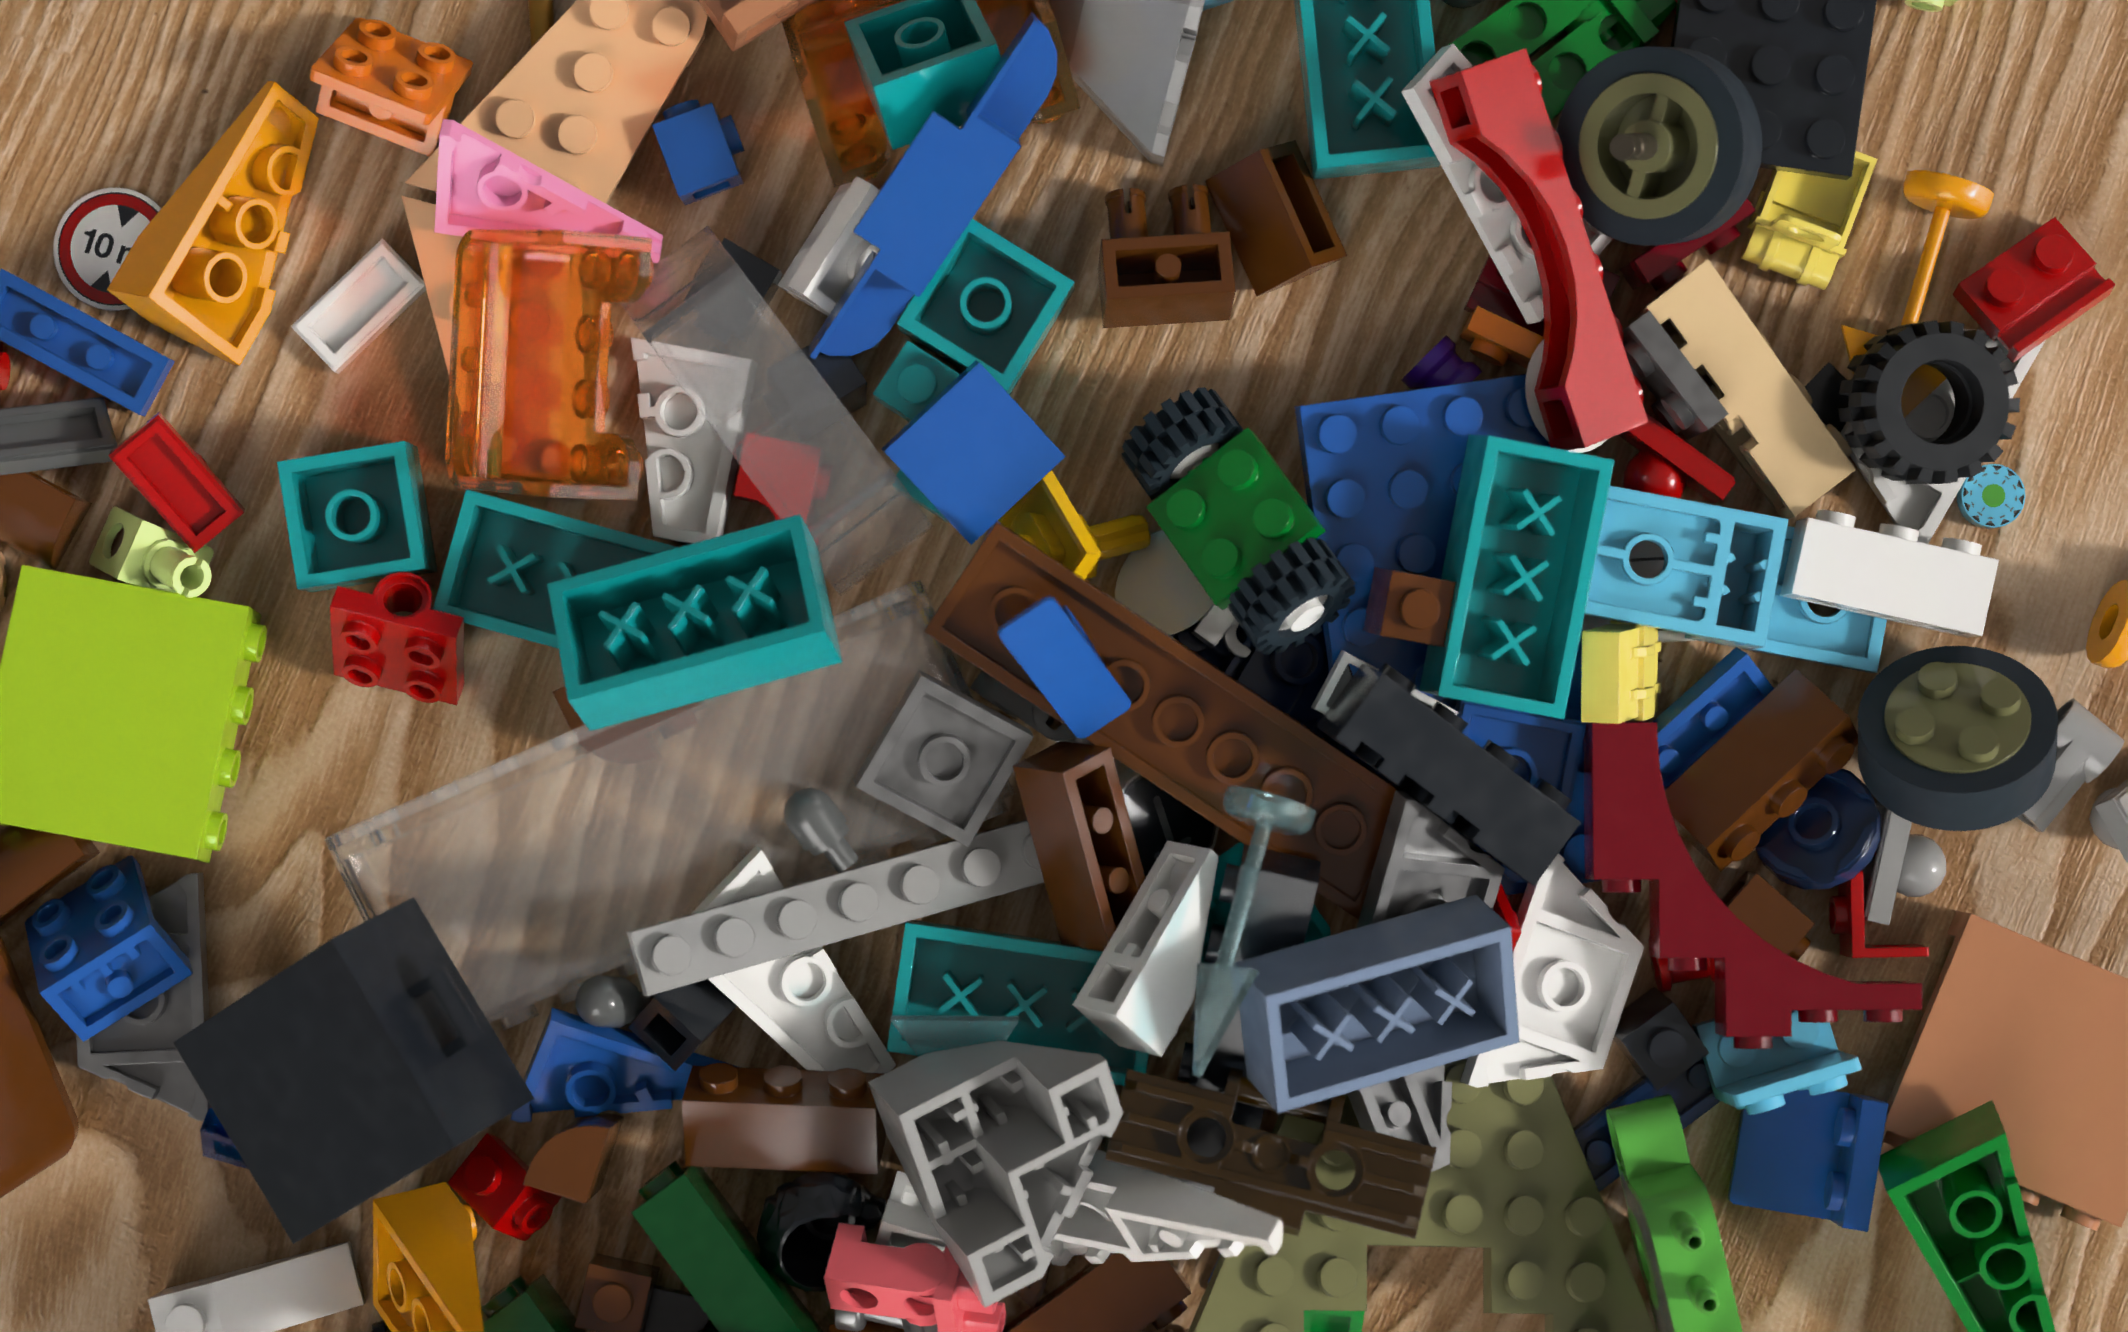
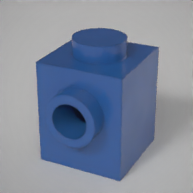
(699, 150)

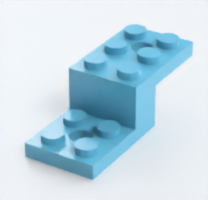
(1719, 582)

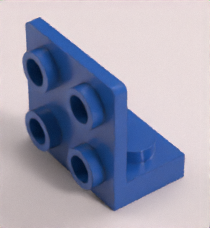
(102, 950)
(1811, 1157)

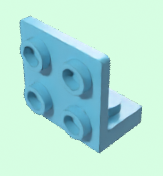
(1761, 1076)

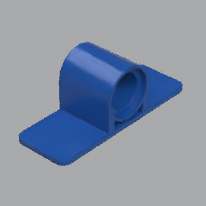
(1064, 666)

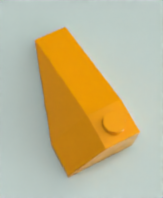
(215, 243)
(425, 1262)

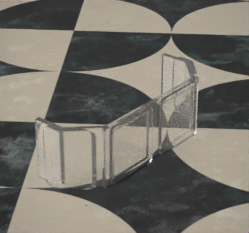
(775, 410)

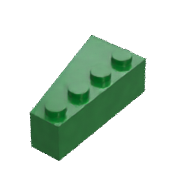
(1970, 1221)

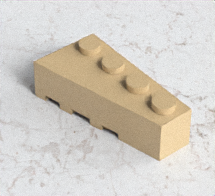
(1769, 410)

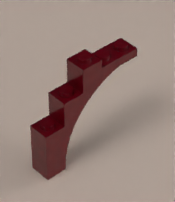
(1636, 839)

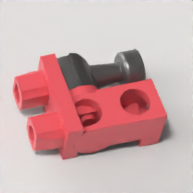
(902, 1288)

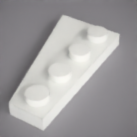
(1480, 196)
(800, 995)

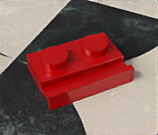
(2033, 289)

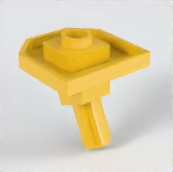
(1054, 526)

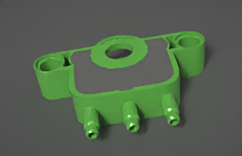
(1671, 1220)

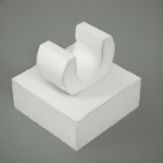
(1220, 624)

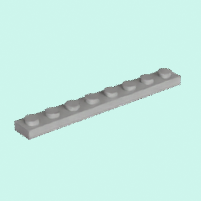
(834, 908)

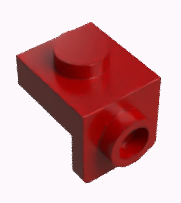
(494, 1188)

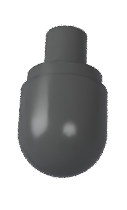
(819, 827)
(609, 1001)

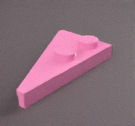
(496, 189)

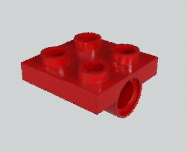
(401, 653)

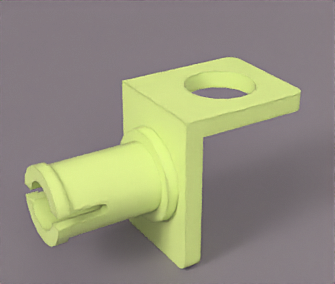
(151, 556)

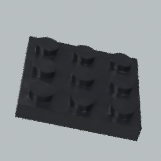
(1799, 66)

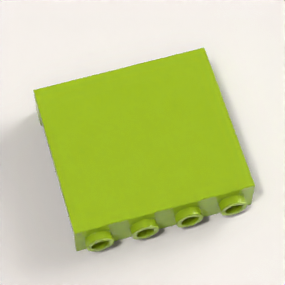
(123, 712)

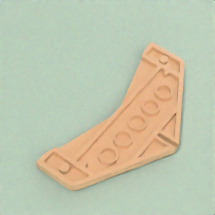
(571, 109)

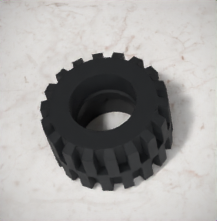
(1979, 397)

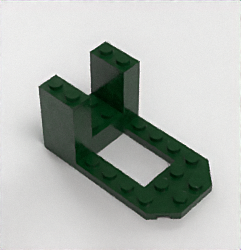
(702, 1245)

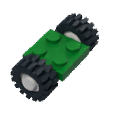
(1237, 521)

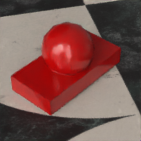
(1670, 464)
(176, 482)

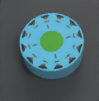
(1991, 497)

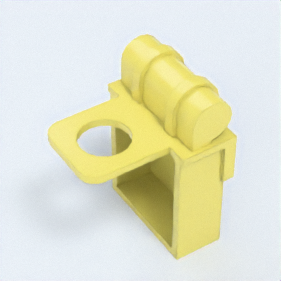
(1806, 222)
(1619, 673)

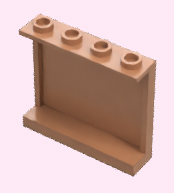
(2041, 1043)

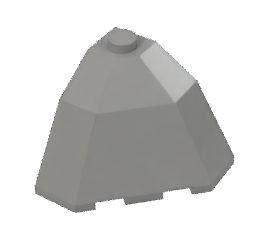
(1131, 61)
(998, 1149)

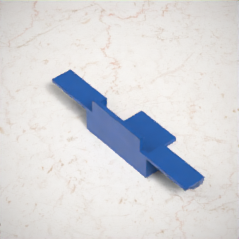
(938, 193)

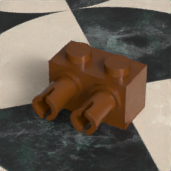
(1167, 276)

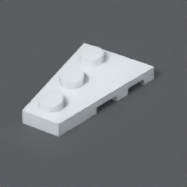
(687, 461)

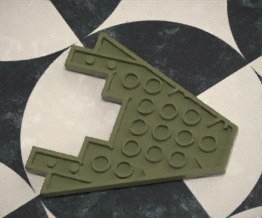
(1509, 1188)

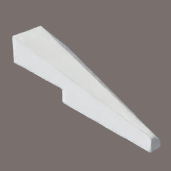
(1157, 1219)

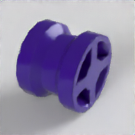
(1441, 368)

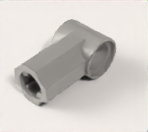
(2082, 754)

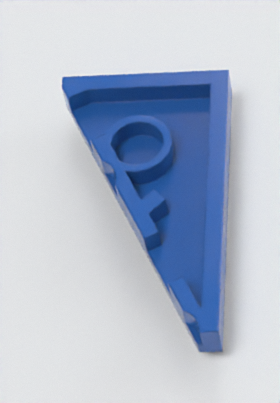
(599, 1071)

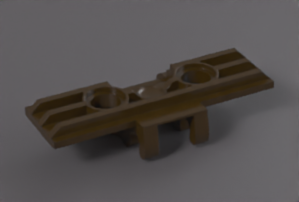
(1268, 1168)

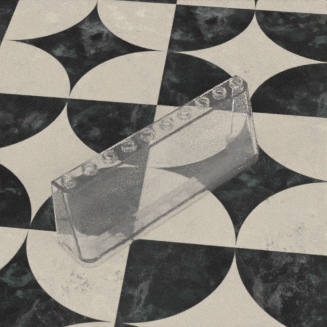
(635, 823)

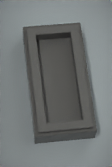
(55, 436)

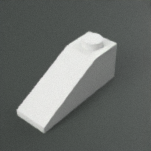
(1151, 960)
(263, 1295)

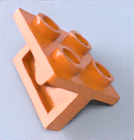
(389, 84)

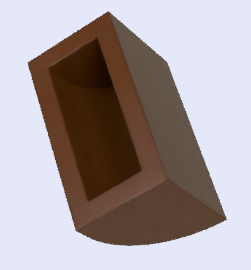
(1275, 217)
(39, 516)
(34, 864)
(576, 1158)

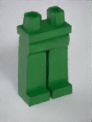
(1593, 29)

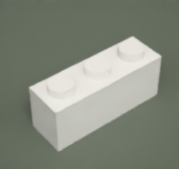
(1890, 574)

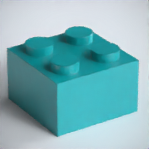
(922, 61)
(987, 305)
(356, 516)

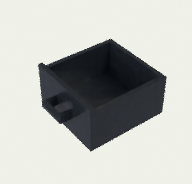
(353, 1069)

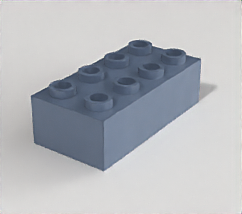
(1379, 1003)

